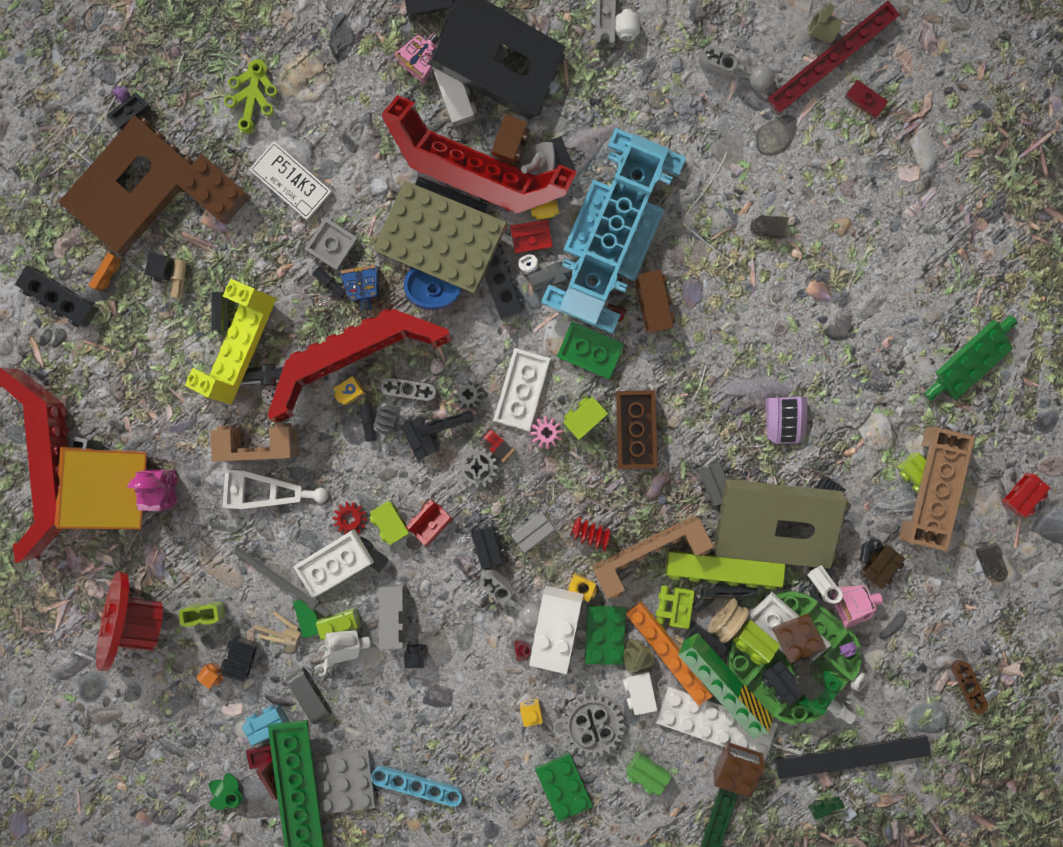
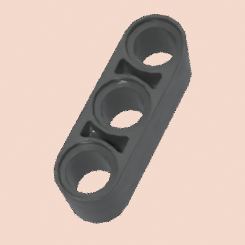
(308, 695)

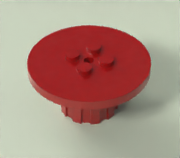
(126, 623)

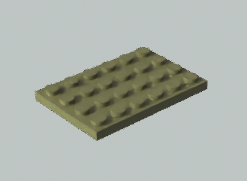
(440, 237)

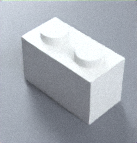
(640, 691)

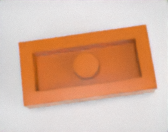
(103, 274)

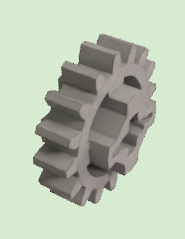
(485, 467)

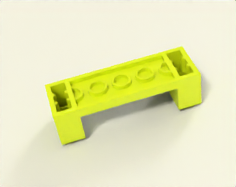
(238, 345)

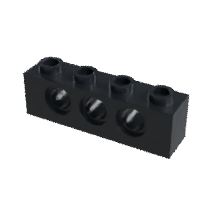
(32, 278)
(505, 309)

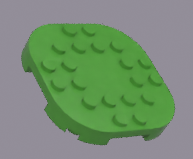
(842, 667)

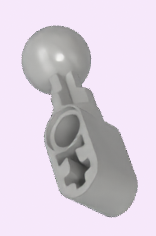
(759, 77)
(493, 581)

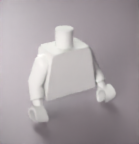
(340, 648)

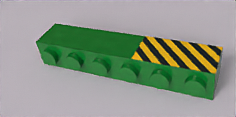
(725, 686)

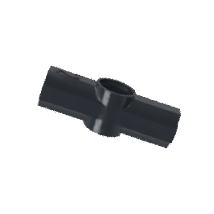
(262, 375)

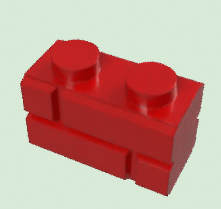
(1026, 495)

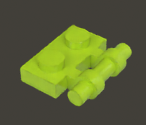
(681, 606)

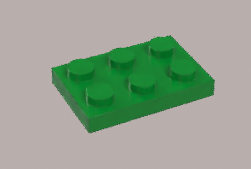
(590, 350)
(605, 635)
(563, 787)

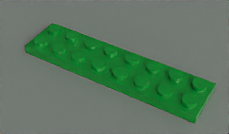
(296, 784)

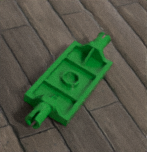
(973, 360)

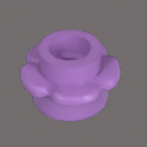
(121, 93)
(848, 649)

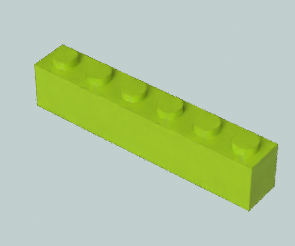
(718, 569)

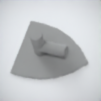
(539, 159)

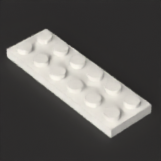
(708, 722)

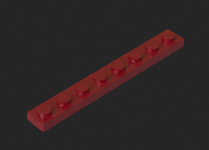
(833, 57)

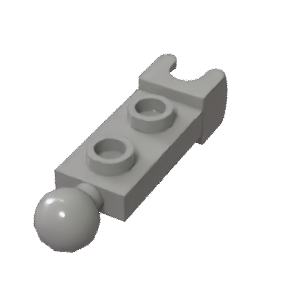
(605, 21)

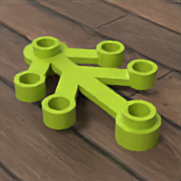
(251, 93)

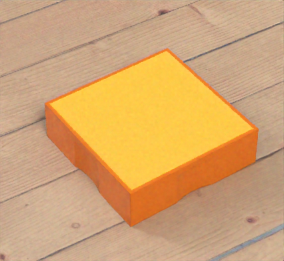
(95, 489)

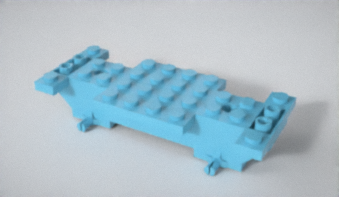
(613, 229)

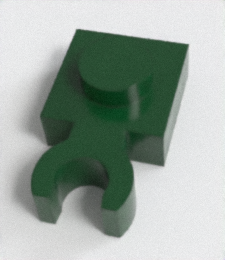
(822, 808)

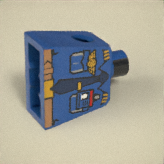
(362, 285)

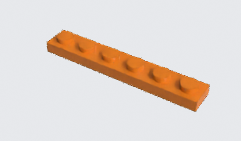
(668, 651)

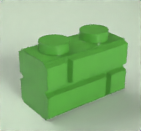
(648, 774)

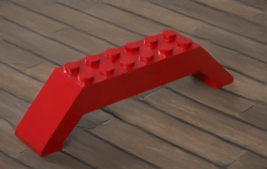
(469, 168)
(346, 349)
(44, 436)

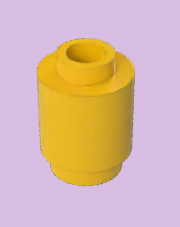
(545, 210)

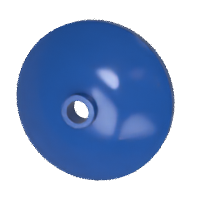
(420, 289)

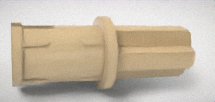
(178, 279)

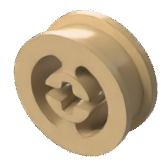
(728, 620)

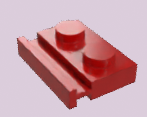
(531, 236)

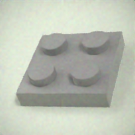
(331, 243)

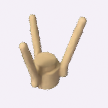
(289, 636)

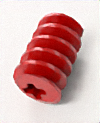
(591, 534)

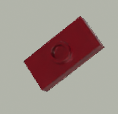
(866, 99)

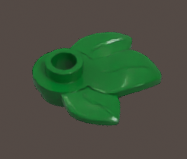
(223, 790)

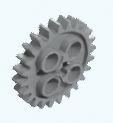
(609, 720)

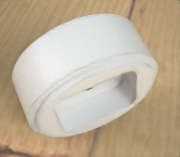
(528, 264)
(859, 682)

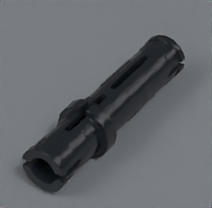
(439, 425)
(728, 592)

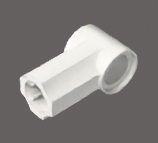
(824, 583)

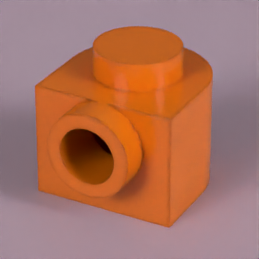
(210, 675)

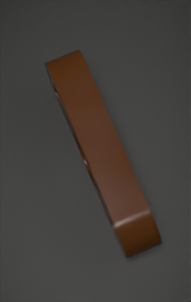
(977, 691)

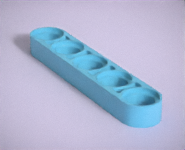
(407, 788)

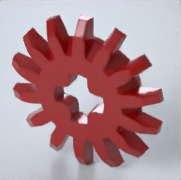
(345, 511)

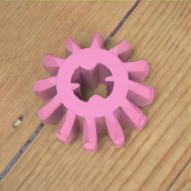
(551, 428)

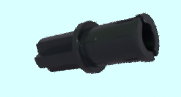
(329, 283)
(368, 422)

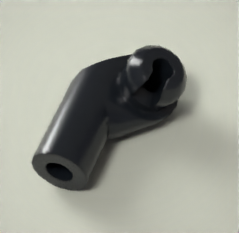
(868, 548)

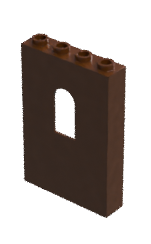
(110, 209)

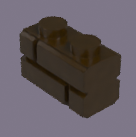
(883, 566)

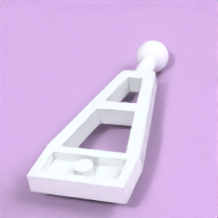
(235, 491)

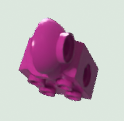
(155, 489)

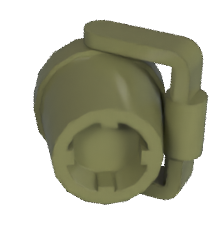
(637, 658)

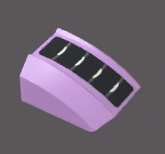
(786, 419)

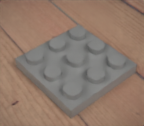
(344, 781)

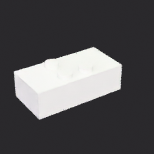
(556, 629)

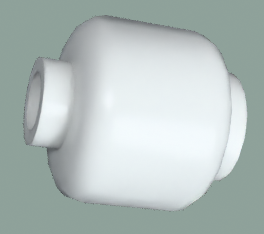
(627, 25)

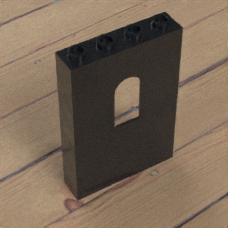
(468, 50)

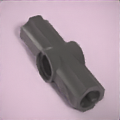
(552, 275)

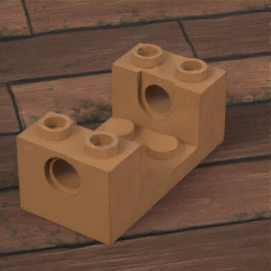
(227, 444)

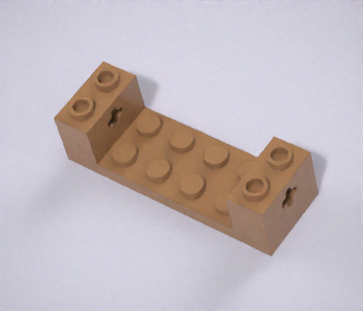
(939, 488)
(690, 529)

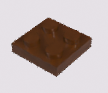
(799, 638)

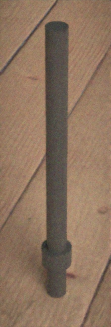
(313, 603)

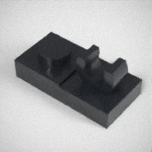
(127, 109)

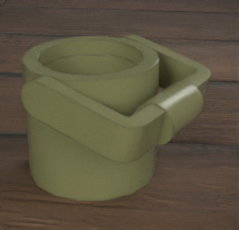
(824, 25)

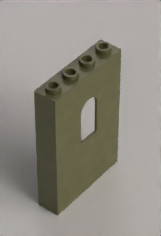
(751, 516)

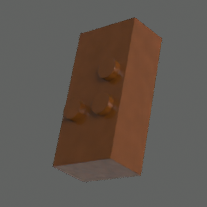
(636, 429)

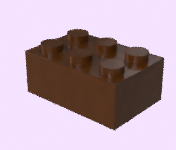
(213, 189)
(654, 302)

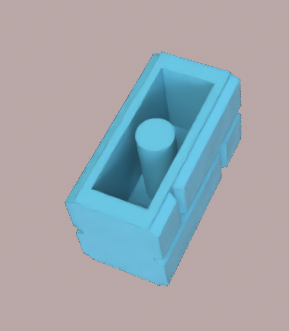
(257, 726)

